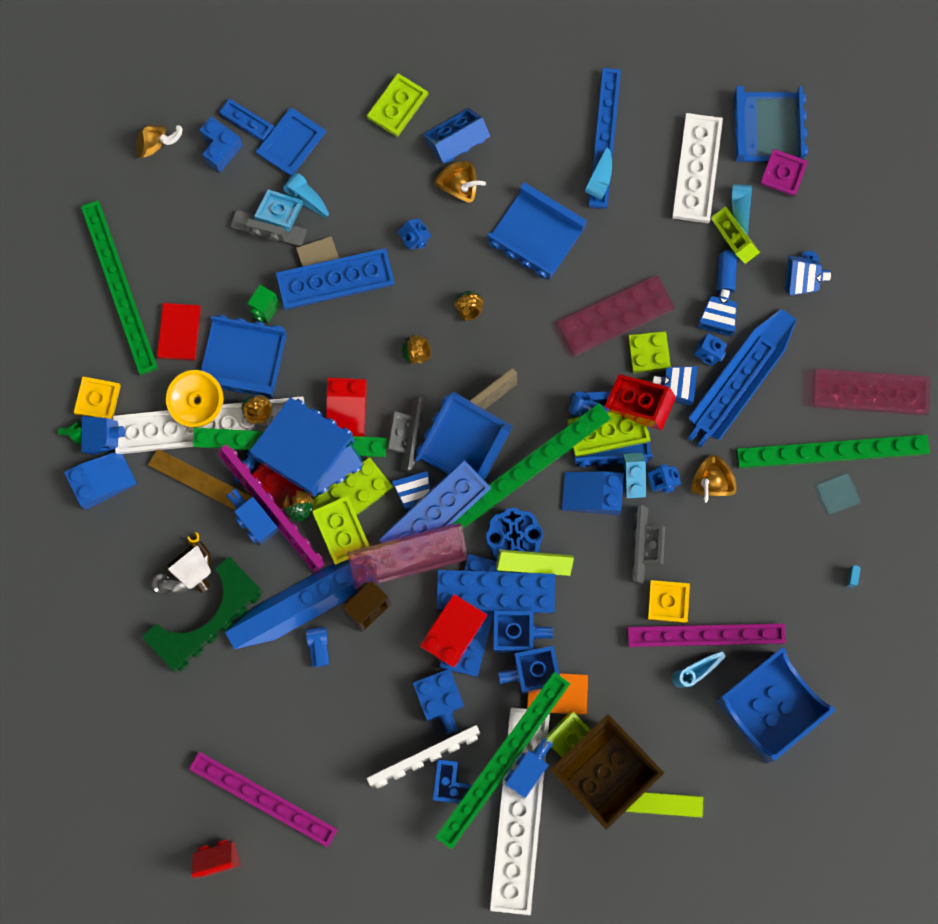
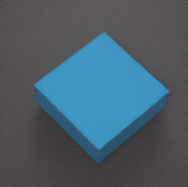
(853, 576)

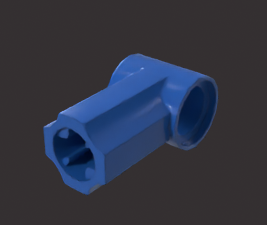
(582, 404)
(317, 641)

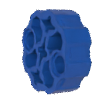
(497, 528)

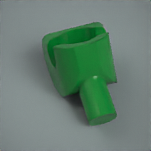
(74, 432)

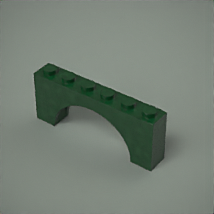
(180, 648)

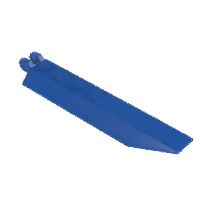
(742, 377)
(294, 606)

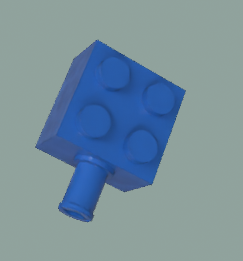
(253, 518)
(516, 632)
(532, 669)
(440, 698)
(528, 771)

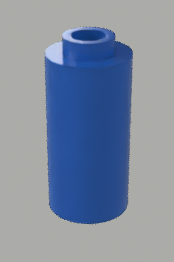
(726, 271)

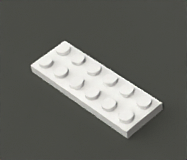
(697, 168)
(416, 761)

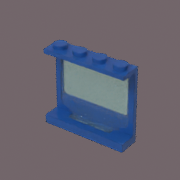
(768, 123)

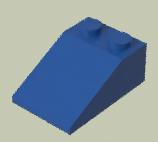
(100, 479)
(593, 492)

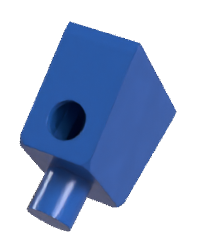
(100, 434)

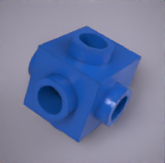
(414, 234)
(710, 349)
(664, 478)

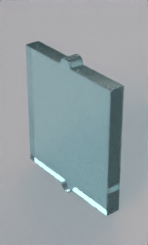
(838, 494)

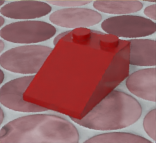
(641, 401)
(347, 403)
(454, 630)
(215, 859)

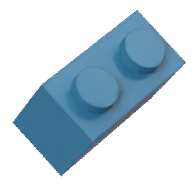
(634, 475)

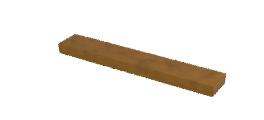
(194, 478)

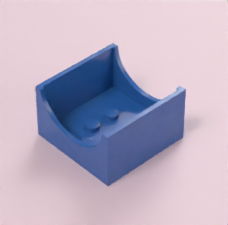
(774, 707)

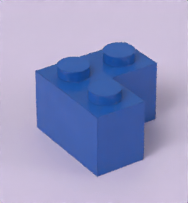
(223, 144)
(445, 783)

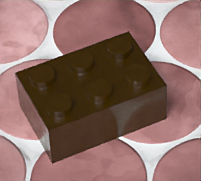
(366, 605)

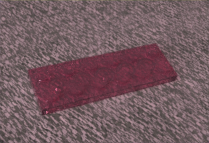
(615, 315)
(871, 392)
(408, 555)

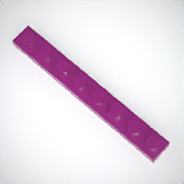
(267, 503)
(706, 635)
(263, 799)

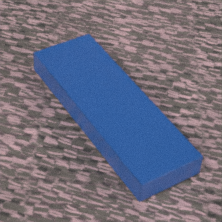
(246, 120)

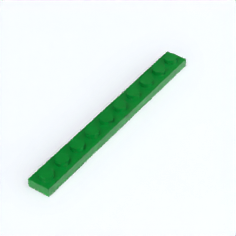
(119, 288)
(246, 440)
(833, 451)
(536, 462)
(502, 760)

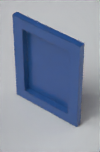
(291, 142)

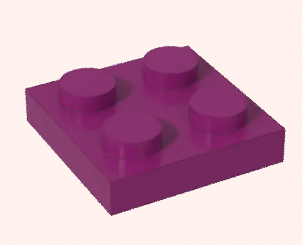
(783, 172)

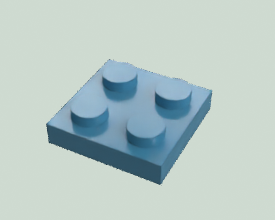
(278, 210)

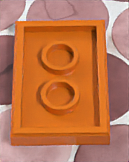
(574, 697)

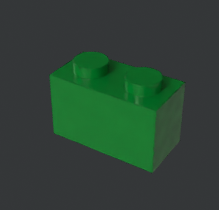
(263, 304)

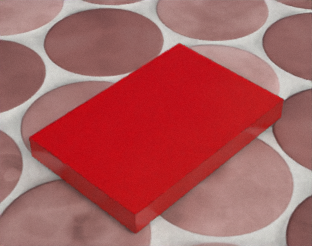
(179, 332)
(275, 485)

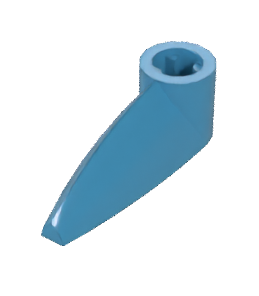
(601, 177)
(298, 188)
(741, 204)
(696, 671)

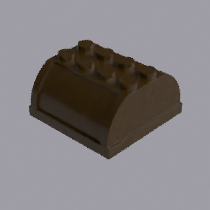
(607, 771)

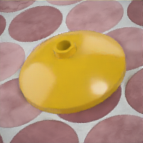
(182, 396)

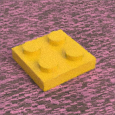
(97, 398)
(668, 601)

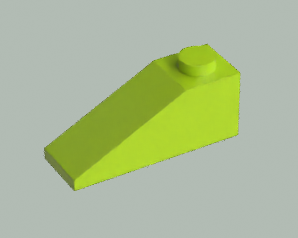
(735, 235)

